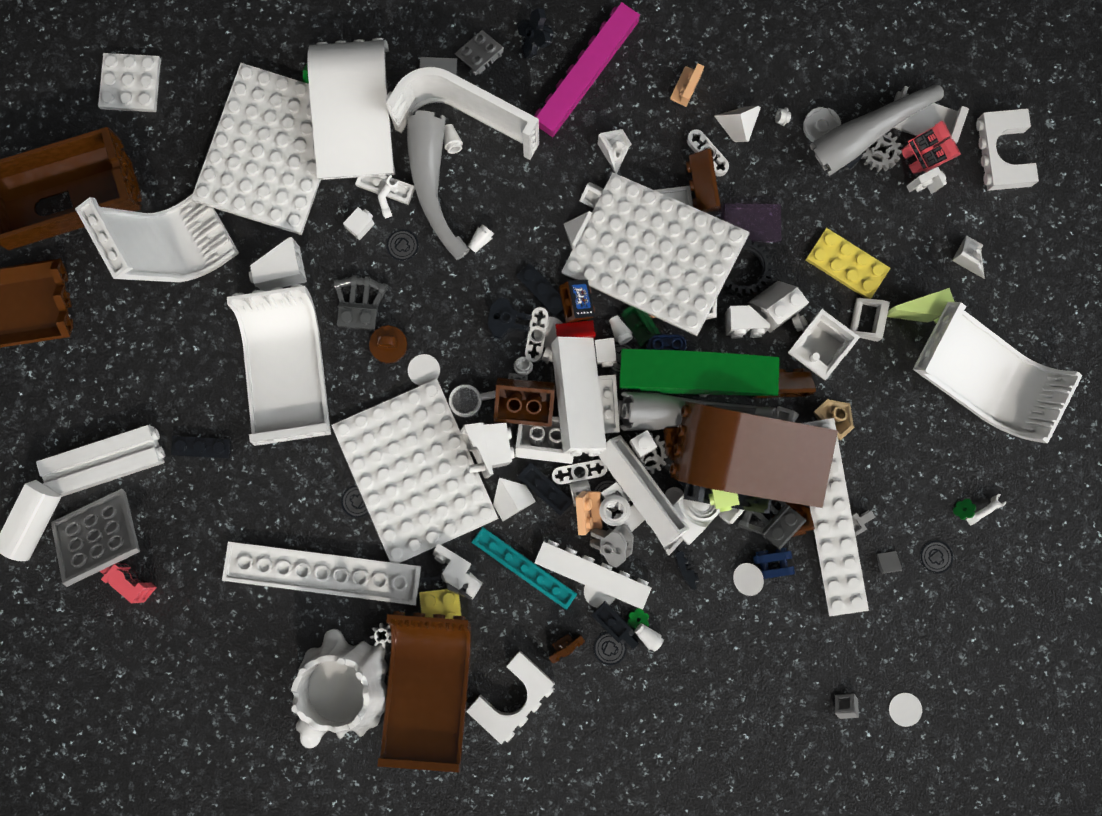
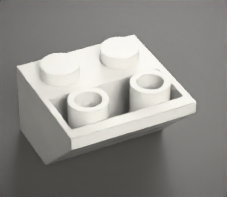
(744, 321)

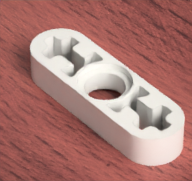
(708, 144)
(544, 321)
(575, 479)

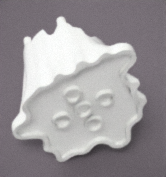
(339, 689)

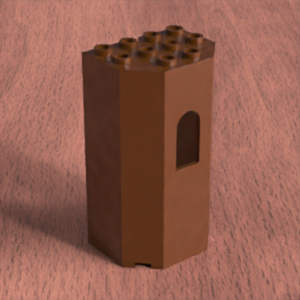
(82, 165)

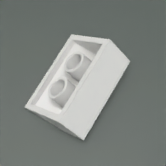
(541, 443)

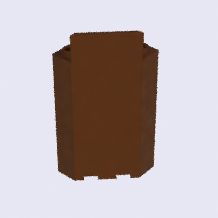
(34, 303)

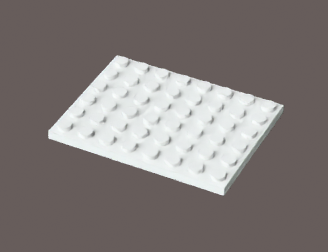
(262, 152)
(655, 253)
(414, 472)

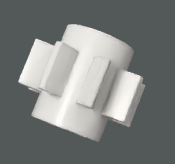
(376, 636)

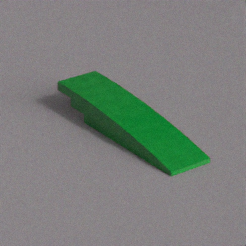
(699, 372)

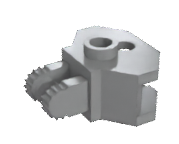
(613, 543)

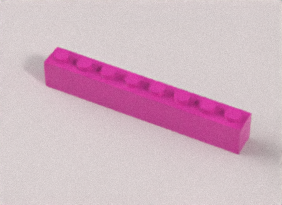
(587, 69)

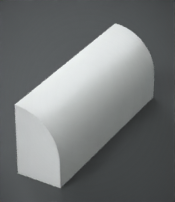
(27, 521)

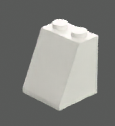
(279, 267)
(778, 303)

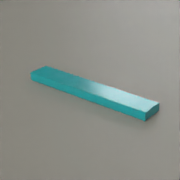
(524, 568)

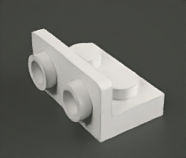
(932, 179)

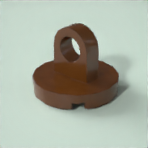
(388, 344)

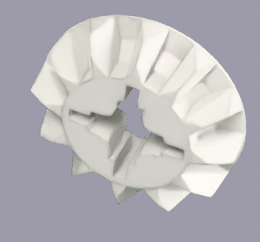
(611, 502)

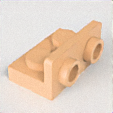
(686, 85)
(587, 511)

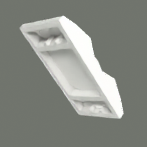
(696, 516)

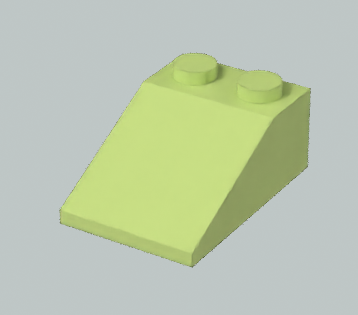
(923, 309)

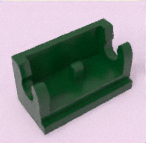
(640, 324)

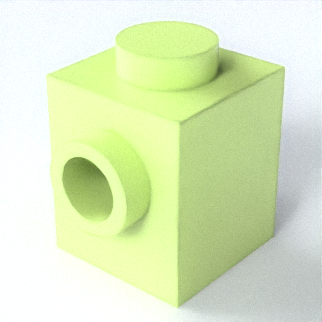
(723, 500)

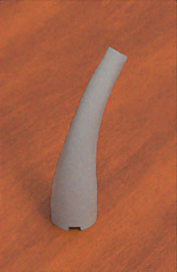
(855, 136)
(425, 146)
(660, 411)

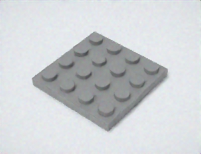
(94, 537)

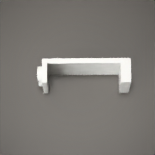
(931, 115)

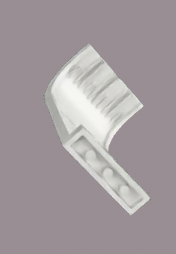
(441, 86)
(350, 109)
(158, 245)
(282, 364)
(994, 377)

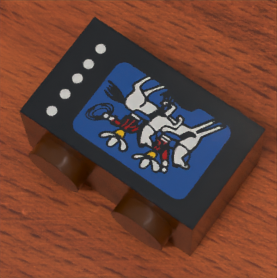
(577, 301)

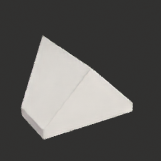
(739, 122)
(614, 147)
(970, 256)
(511, 498)

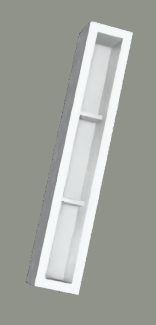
(643, 491)
(593, 575)

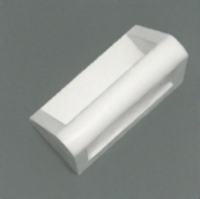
(879, 321)

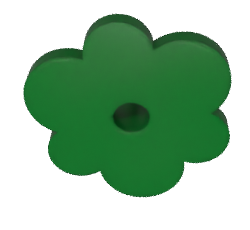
(966, 505)
(639, 613)

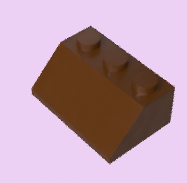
(703, 181)
(793, 384)
(524, 402)

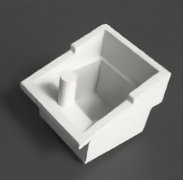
(823, 344)
(489, 446)

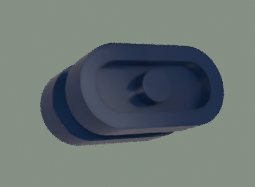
(667, 342)
(782, 555)

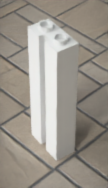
(578, 396)
(102, 461)

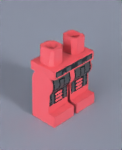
(925, 148)
(127, 583)

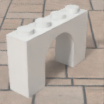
(998, 172)
(502, 724)

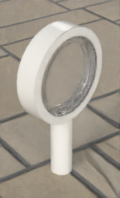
(467, 400)

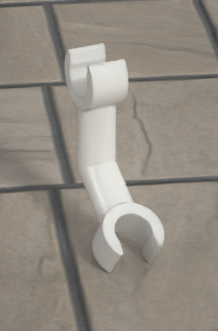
(382, 197)
(986, 510)

